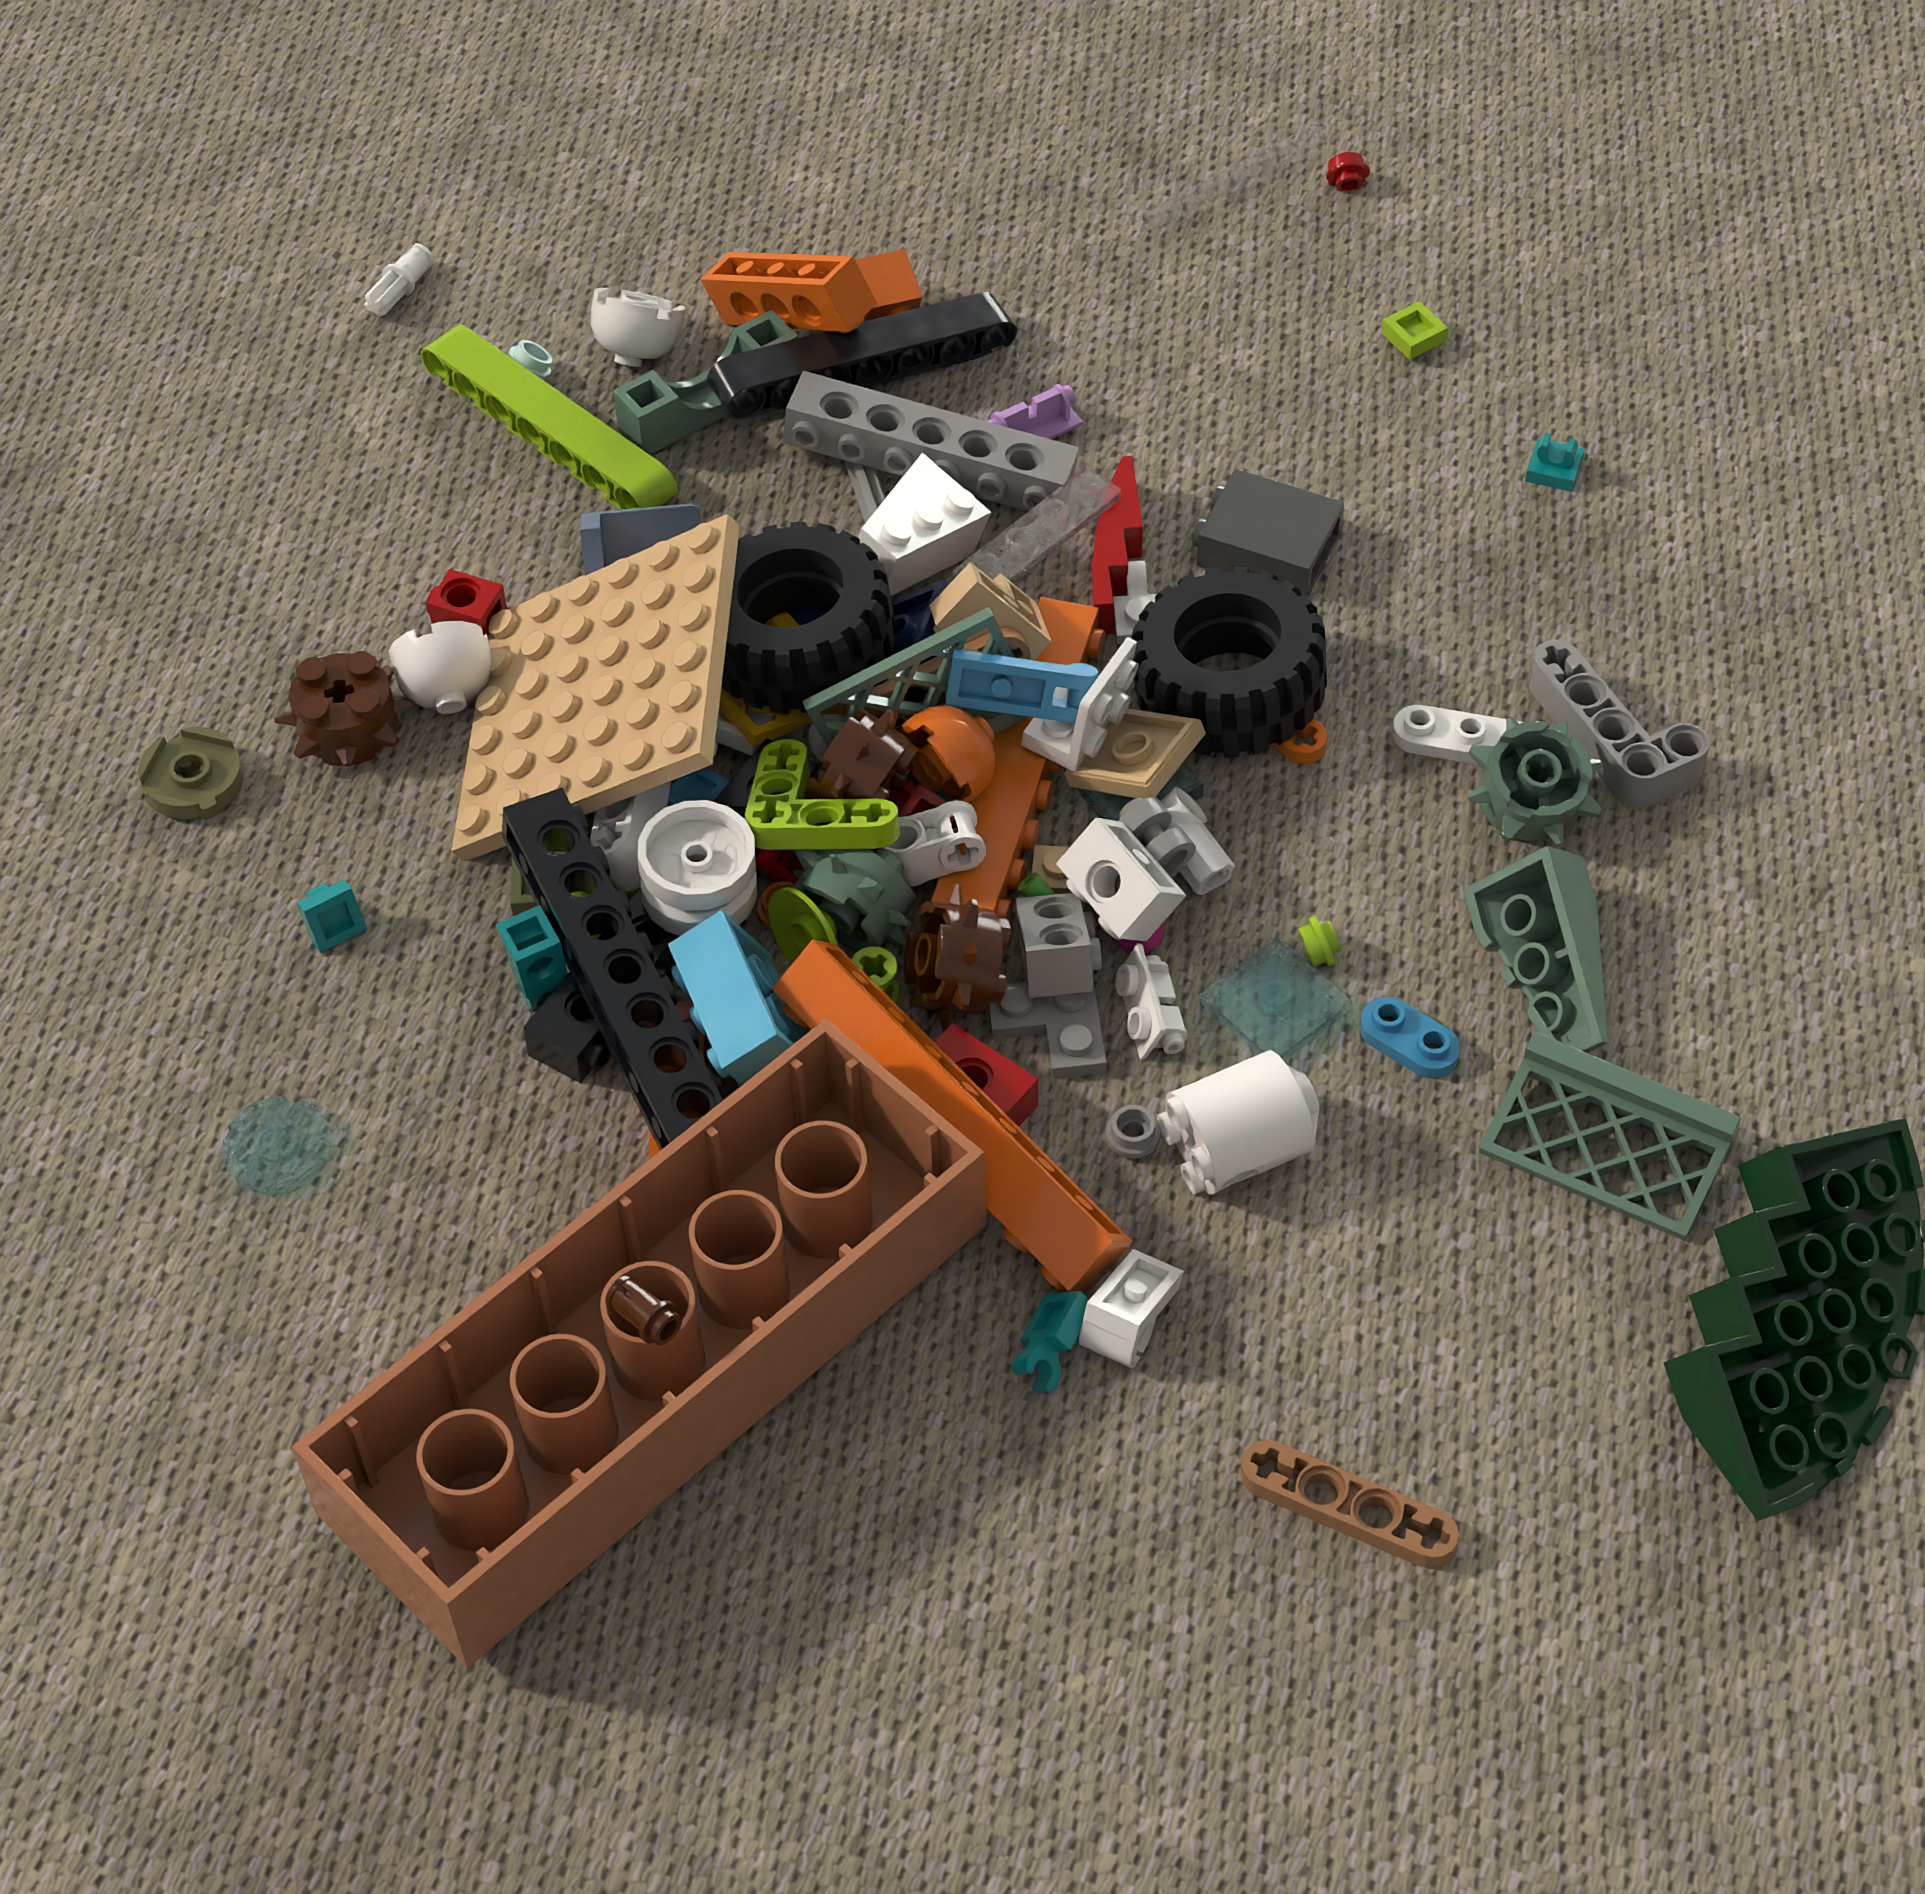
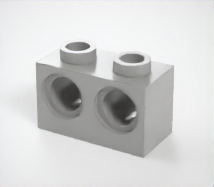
(1057, 945)

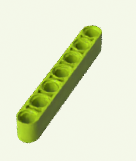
(549, 420)

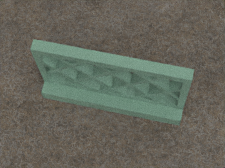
(903, 668)
(1630, 1096)

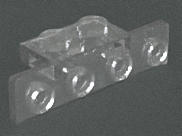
(1045, 526)

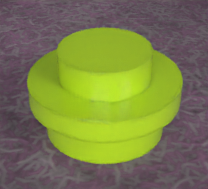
(1320, 941)

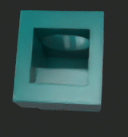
(533, 954)

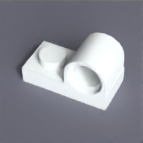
(1126, 1306)

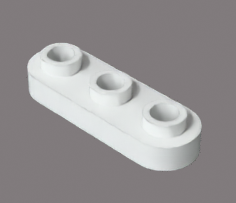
(1444, 732)

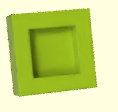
(1414, 330)

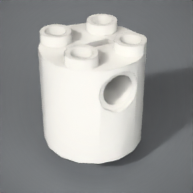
(1240, 1122)

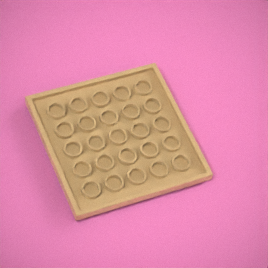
(602, 684)

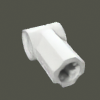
(1210, 864)

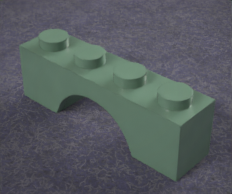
(662, 412)

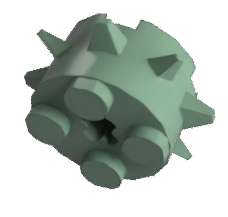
(1534, 781)
(859, 893)

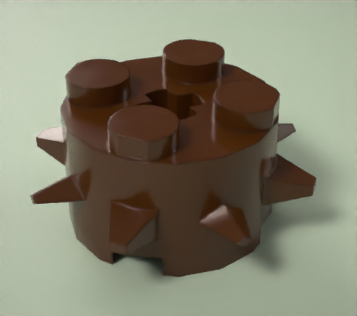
(343, 708)
(865, 760)
(956, 958)

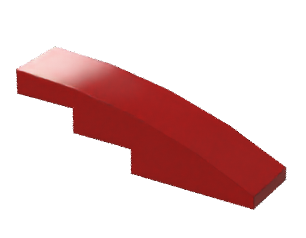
(1116, 539)

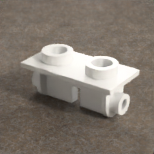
(1145, 985)

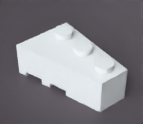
(924, 525)

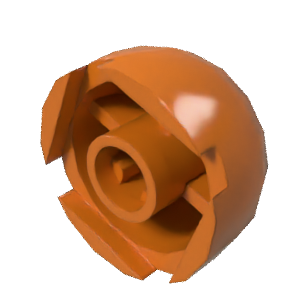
(953, 751)

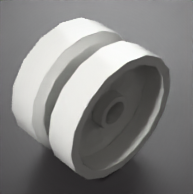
(695, 864)

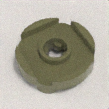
(196, 796)

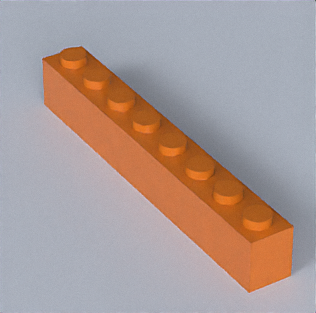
(1022, 777)
(1023, 1185)

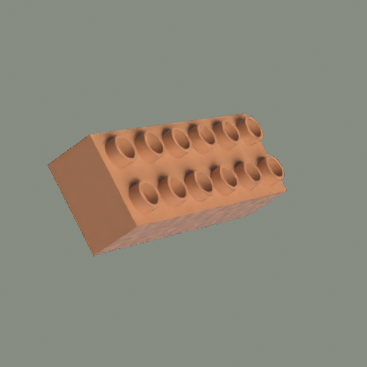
(540, 1414)

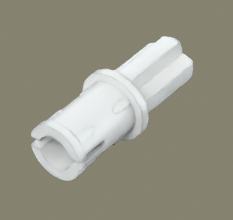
(398, 279)

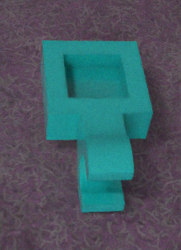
(1050, 1330)

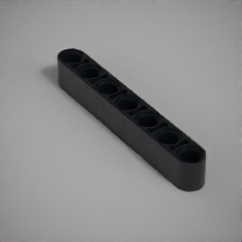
(866, 356)

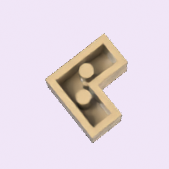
(1009, 605)

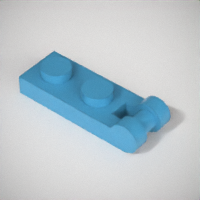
(1017, 685)

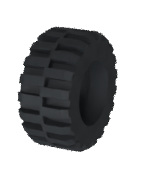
(795, 571)
(1232, 615)

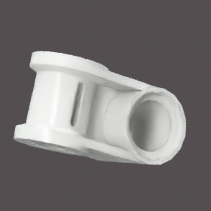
(931, 846)

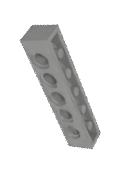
(895, 431)

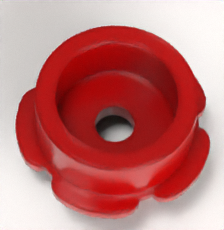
(1347, 171)

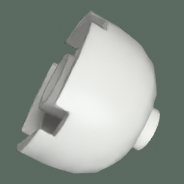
(635, 325)
(442, 667)

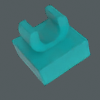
(1555, 463)
(331, 915)

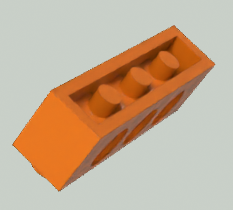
(799, 288)

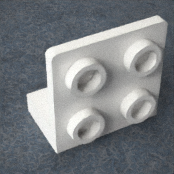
(1103, 703)

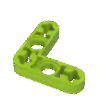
(852, 821)

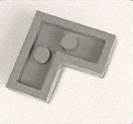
(1066, 1019)

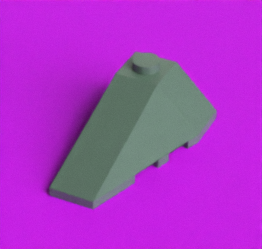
(1547, 933)

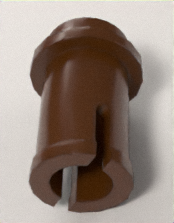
(655, 1319)

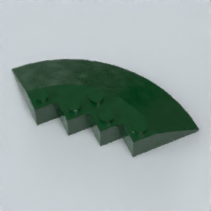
(1808, 1315)

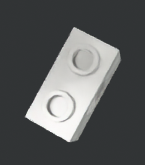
(1145, 890)

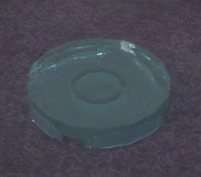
(282, 1161)

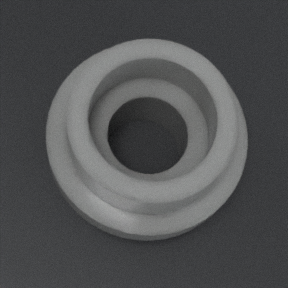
(1133, 1118)

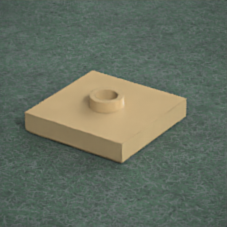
(1138, 754)

